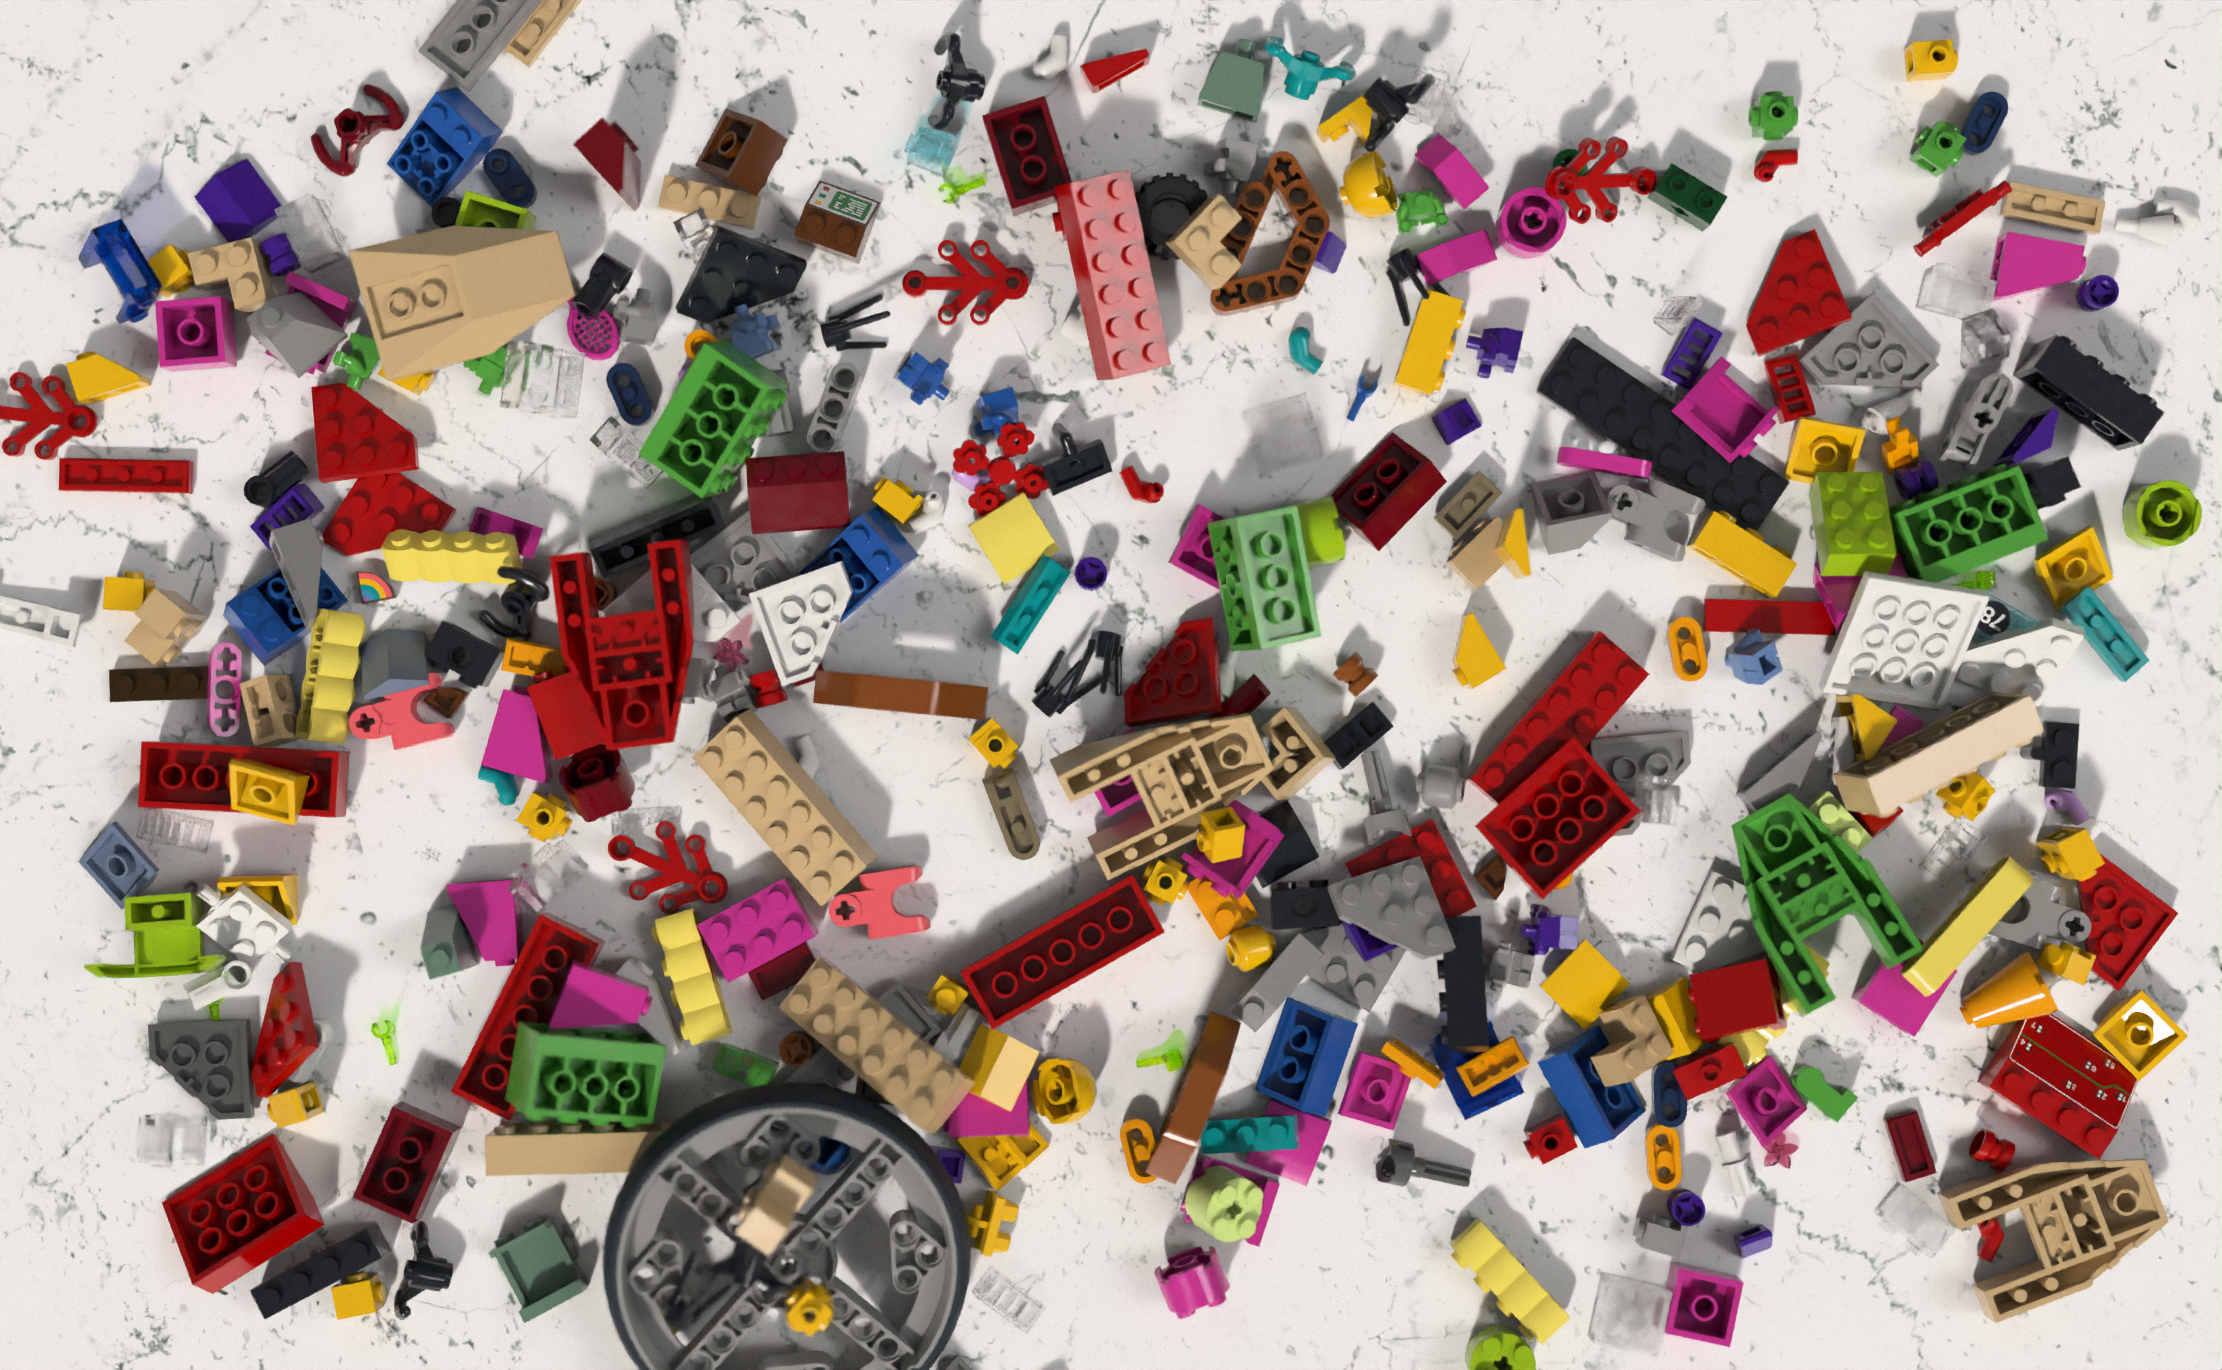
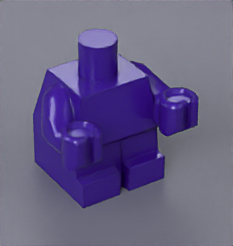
(1495, 348)
(1549, 930)

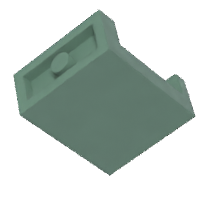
(539, 1267)

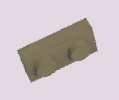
(1467, 505)

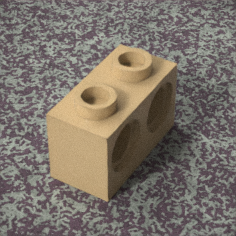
(270, 709)

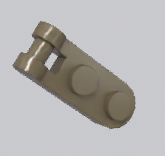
(1013, 816)

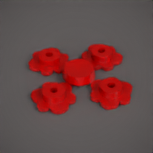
(1000, 469)

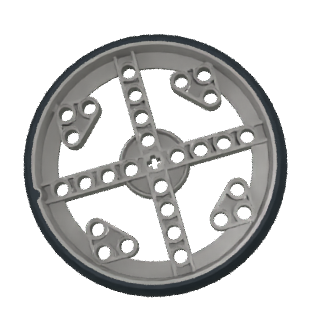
(746, 1117)

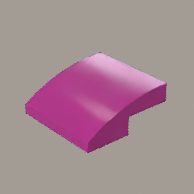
(1294, 1163)

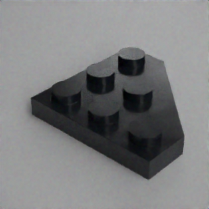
(736, 273)

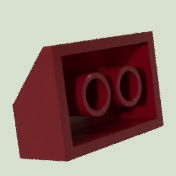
(614, 158)
(1386, 491)
(798, 492)

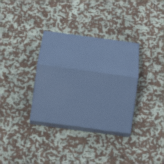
(394, 662)
(119, 865)

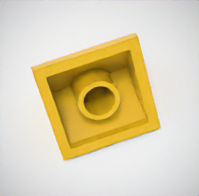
(1867, 724)
(267, 790)
(275, 889)
(1676, 1017)

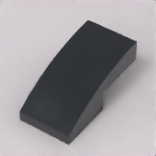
(1358, 735)

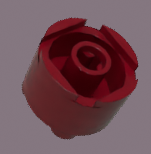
(597, 782)

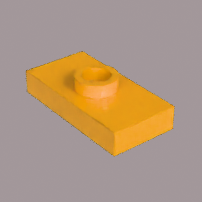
(531, 657)
(1412, 1063)
(1493, 1066)

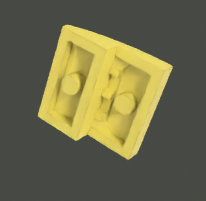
(1013, 537)

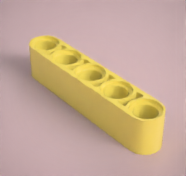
(1967, 925)

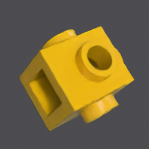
(1966, 796)
(534, 816)
(1154, 873)
(809, 1297)

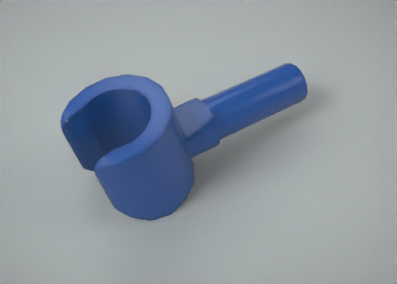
(1361, 396)

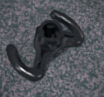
(955, 81)
(1391, 106)
(518, 601)
(746, 1266)
(421, 1272)

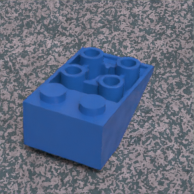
(444, 145)
(871, 554)
(268, 615)

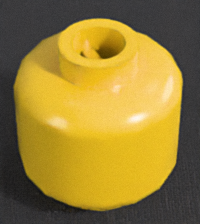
(1250, 948)

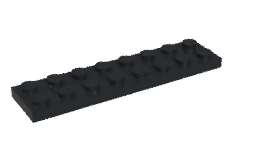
(1648, 430)

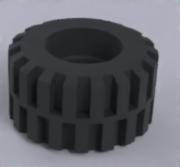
(1159, 190)

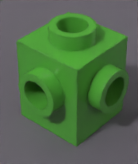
(1765, 124)
(1938, 148)

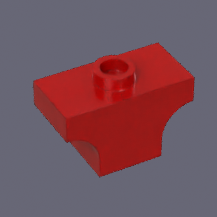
(1709, 1069)

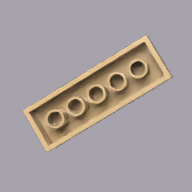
(1939, 753)
(785, 806)
(877, 1045)
(567, 1147)

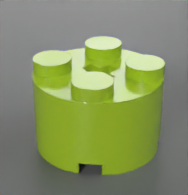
(2167, 497)
(1321, 531)
(1497, 1342)

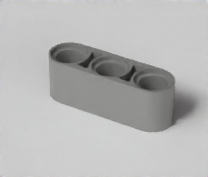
(831, 393)

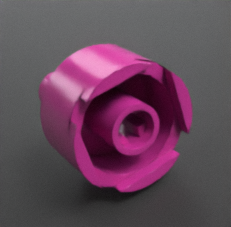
(1514, 231)
(1192, 1281)

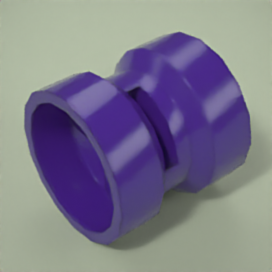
(280, 255)
(2105, 291)
(1916, 479)
(1090, 573)
(1691, 1210)

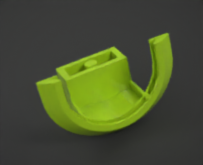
(163, 938)

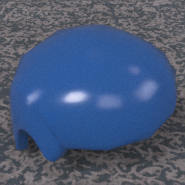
(833, 1156)

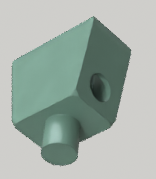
(1235, 83)

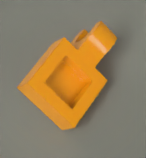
(1901, 449)

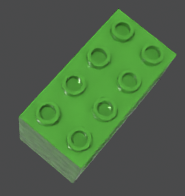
(714, 419)
(1966, 524)
(1264, 579)
(585, 1074)

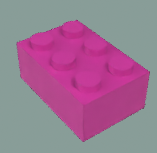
(758, 929)

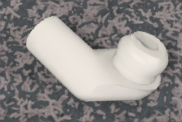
(1054, 62)
(2184, 212)
(931, 513)
(809, 759)

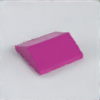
(1194, 549)
(1375, 1091)
(1766, 1100)

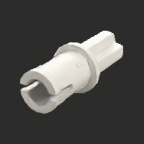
(1734, 1162)

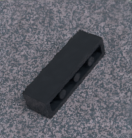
(629, 542)
(1464, 988)
(320, 1270)

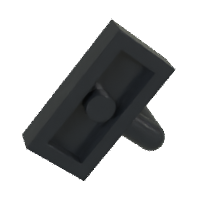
(1075, 464)
(2056, 754)

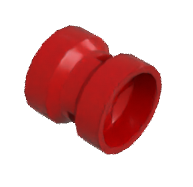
(767, 689)
(1992, 1150)

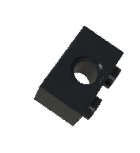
(484, 656)
(1287, 917)

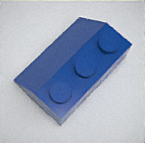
(1306, 1057)
(1592, 1109)

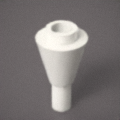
(2157, 229)
(1878, 415)
(1227, 674)

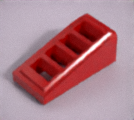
(1109, 70)
(1800, 385)

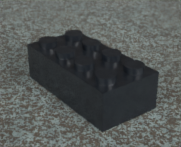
(2089, 392)

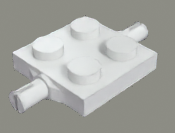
(244, 924)

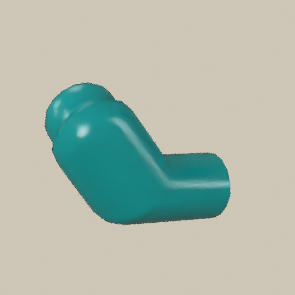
(1300, 352)
(504, 784)

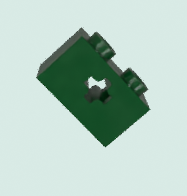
(1687, 197)

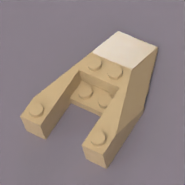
(1177, 775)
(2078, 1220)

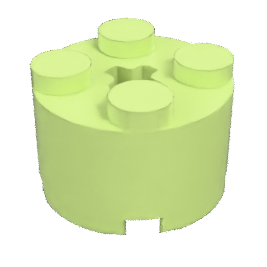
(1224, 1204)

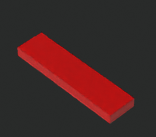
(126, 475)
(1768, 616)

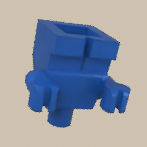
(923, 377)
(998, 408)

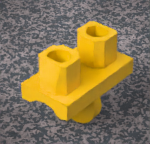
(986, 1221)

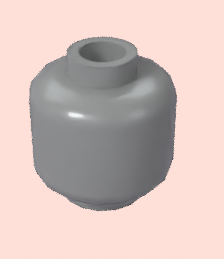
(1441, 786)

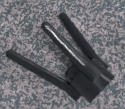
(1406, 267)
(837, 329)
(1107, 648)
(1050, 698)
(685, 1309)

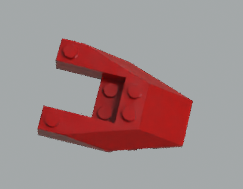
(629, 663)

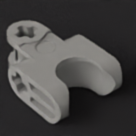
(1974, 419)
(1647, 512)
(2043, 917)

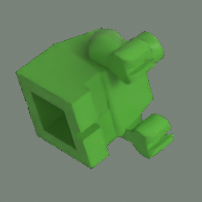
(1419, 207)
(360, 360)
(490, 369)

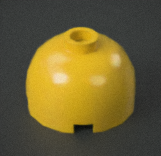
(1368, 186)
(1064, 1090)

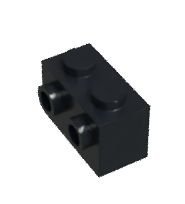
(2051, 482)

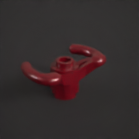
(358, 131)

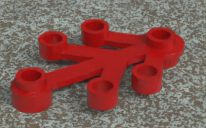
(1637, 179)
(972, 283)
(42, 417)
(673, 870)

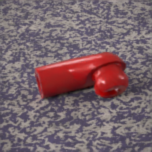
(1771, 160)
(1141, 490)
(1992, 1235)

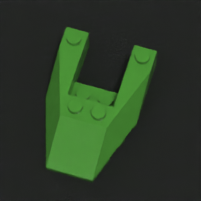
(1804, 880)

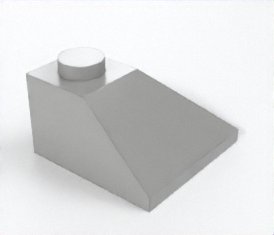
(295, 331)
(1570, 511)

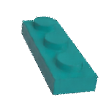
(1030, 604)
(2104, 633)
(1250, 1134)

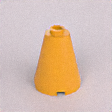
(2009, 996)

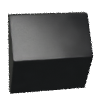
(1293, 850)

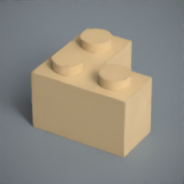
(1199, 242)
(238, 266)
(164, 626)
(1300, 756)
(1635, 1039)
(771, 1206)

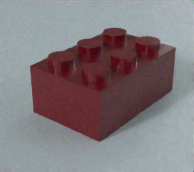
(1027, 154)
(406, 1162)

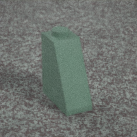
(446, 943)

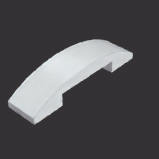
(39, 621)

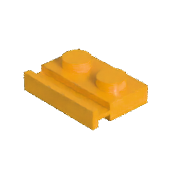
(1221, 913)

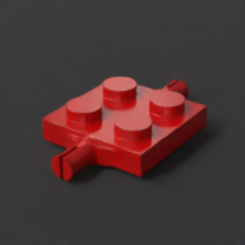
(1966, 211)

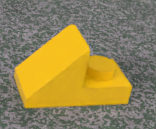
(1356, 115)

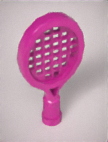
(614, 344)

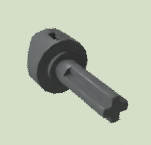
(1401, 1164)

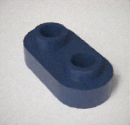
(1983, 125)
(509, 177)
(631, 395)
(1665, 1094)

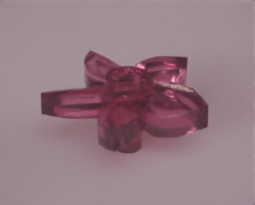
(730, 653)
(1779, 1152)

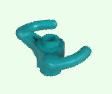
(1306, 69)

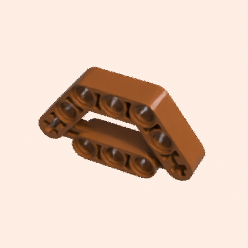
(1301, 239)
(900, 694)
(1194, 1098)

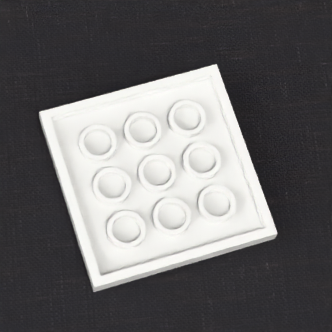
(1903, 640)

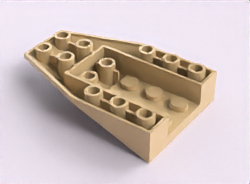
(457, 293)

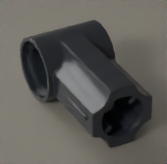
(606, 279)
(279, 478)

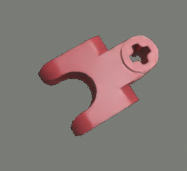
(399, 718)
(875, 904)

